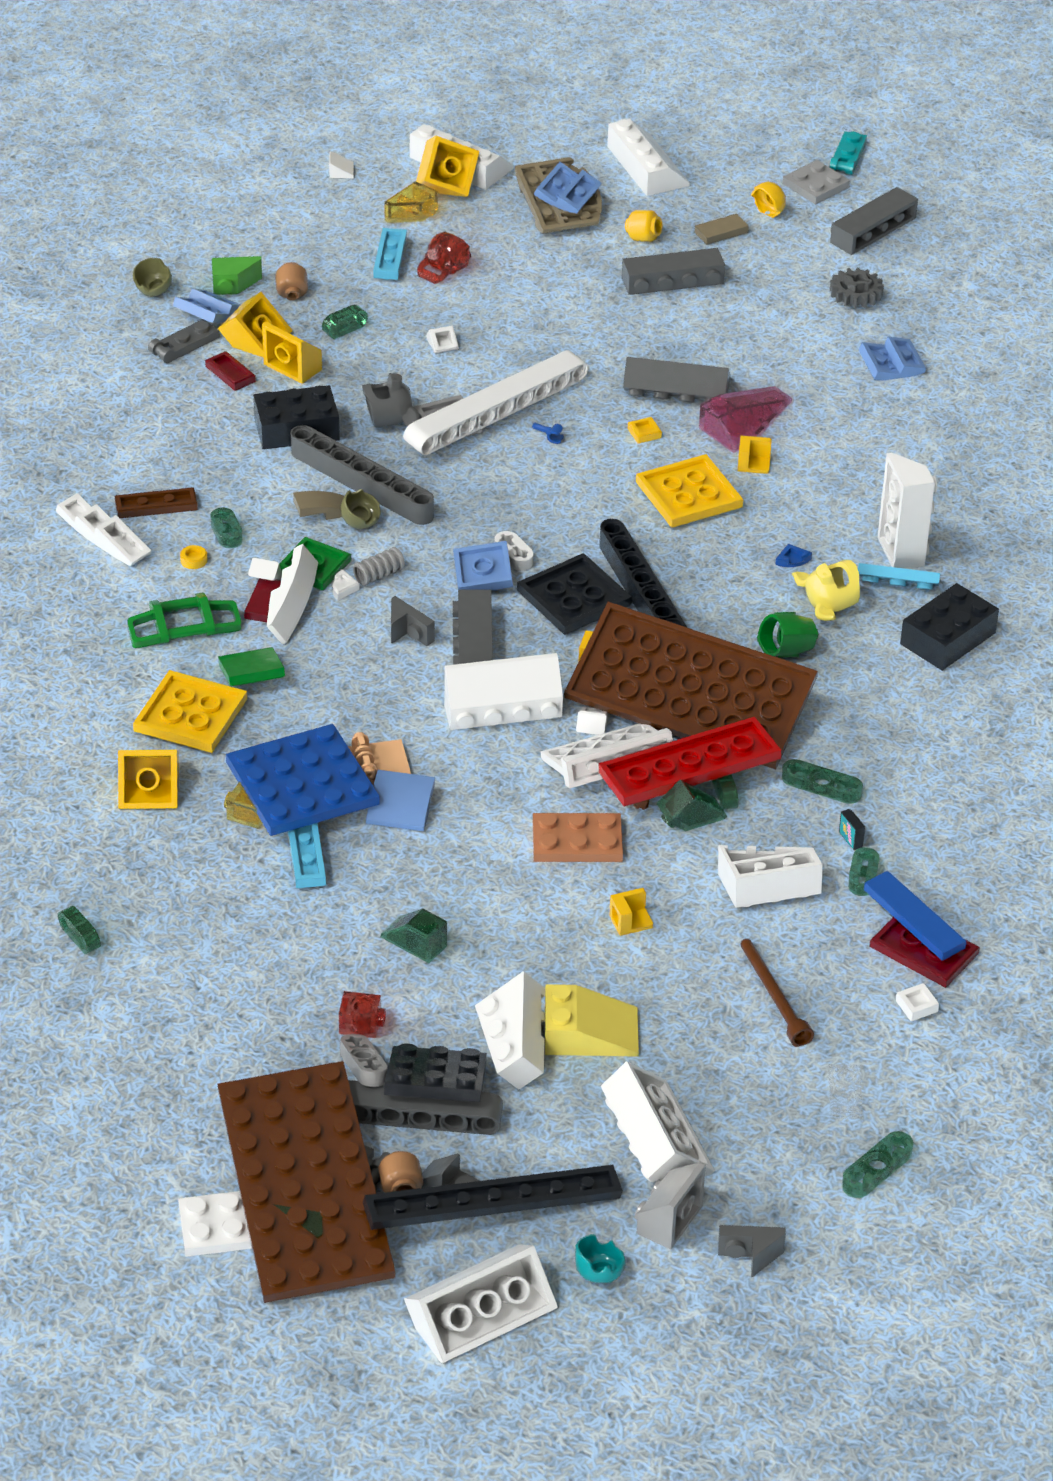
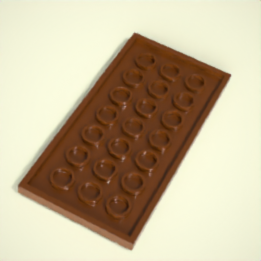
(686, 678)
(303, 1149)

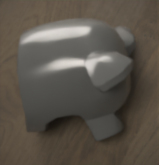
(390, 402)

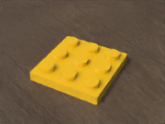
(689, 490)
(190, 711)

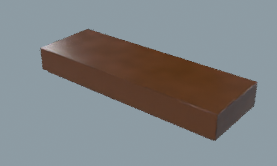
(156, 502)

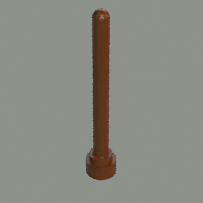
(798, 1030)

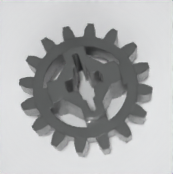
(856, 287)

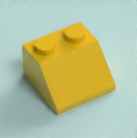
(447, 166)
(244, 326)
(290, 354)
(148, 779)

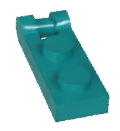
(848, 152)

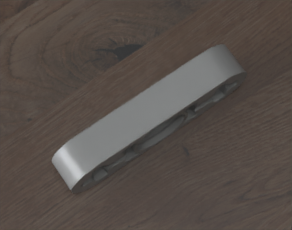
(363, 1060)

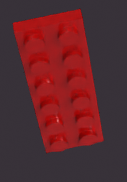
(691, 759)

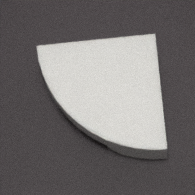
(344, 585)

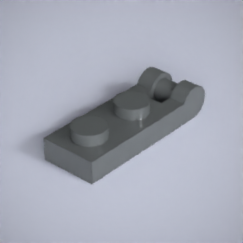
(184, 341)

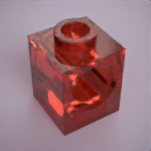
(361, 1014)

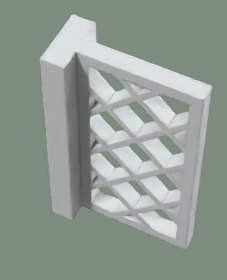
(581, 759)

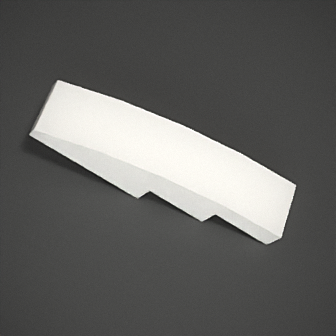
(102, 530)
(293, 594)

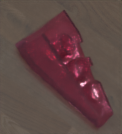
(741, 414)

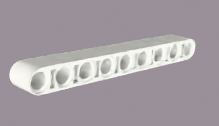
(495, 402)

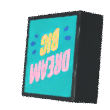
(852, 829)

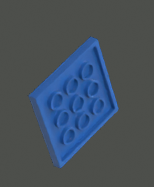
(302, 779)

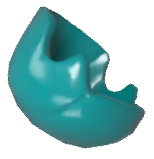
(598, 1261)

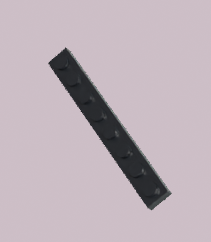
(491, 1197)

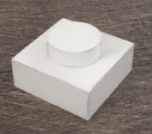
(917, 1002)

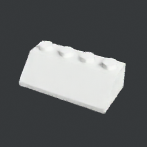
(644, 158)
(488, 168)
(906, 511)
(503, 691)
(653, 1122)
(482, 1302)

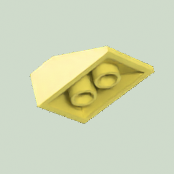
(588, 1023)

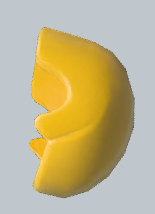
(769, 198)

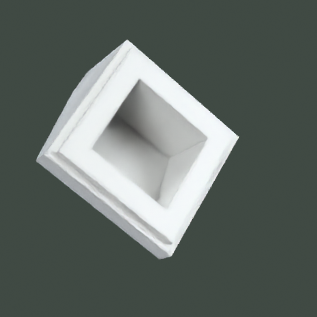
(340, 166)
(442, 339)
(265, 569)
(592, 721)

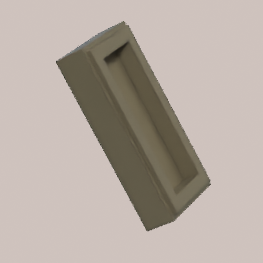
(721, 229)

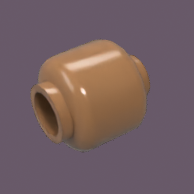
(291, 281)
(400, 1172)

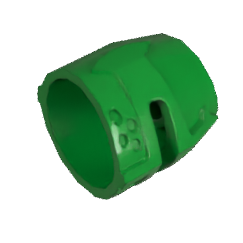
(794, 635)

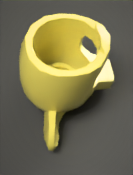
(827, 589)

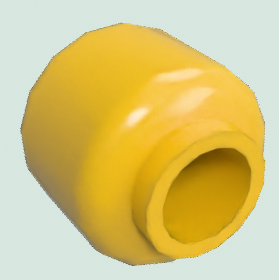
(643, 225)

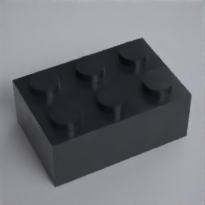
(281, 411)
(949, 626)

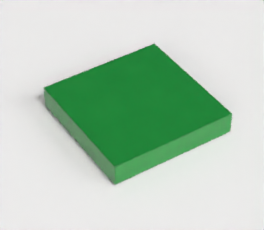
(329, 561)
(251, 666)

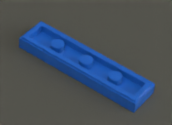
(915, 915)

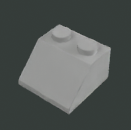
(672, 1205)

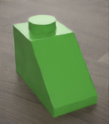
(235, 274)

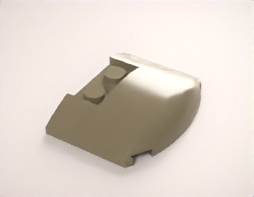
(548, 217)

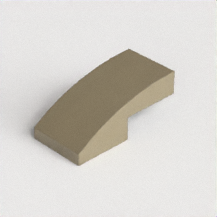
(318, 502)

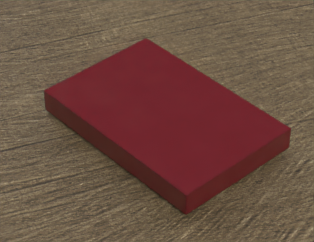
(905, 948)

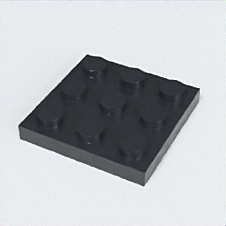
(572, 593)
(435, 1073)

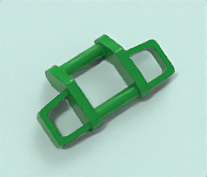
(164, 635)

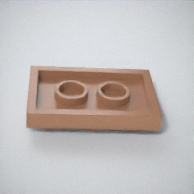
(577, 837)

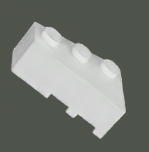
(513, 1029)

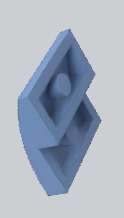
(567, 188)
(207, 305)
(893, 359)
(402, 800)

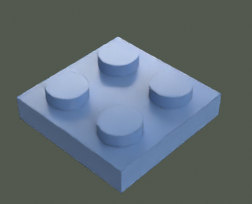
(483, 567)

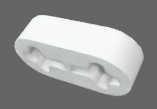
(518, 548)

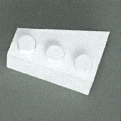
(769, 876)

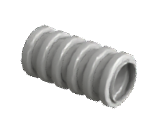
(378, 566)

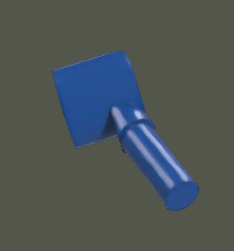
(553, 433)

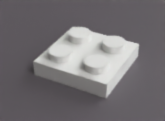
(213, 1224)

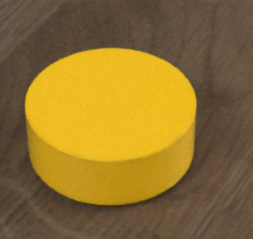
(193, 557)

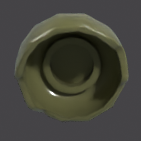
(152, 277)
(360, 509)

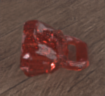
(445, 254)

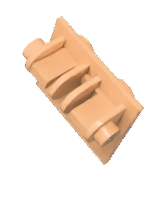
(379, 755)

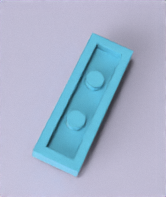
(390, 253)
(898, 576)
(307, 856)

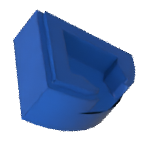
(792, 555)

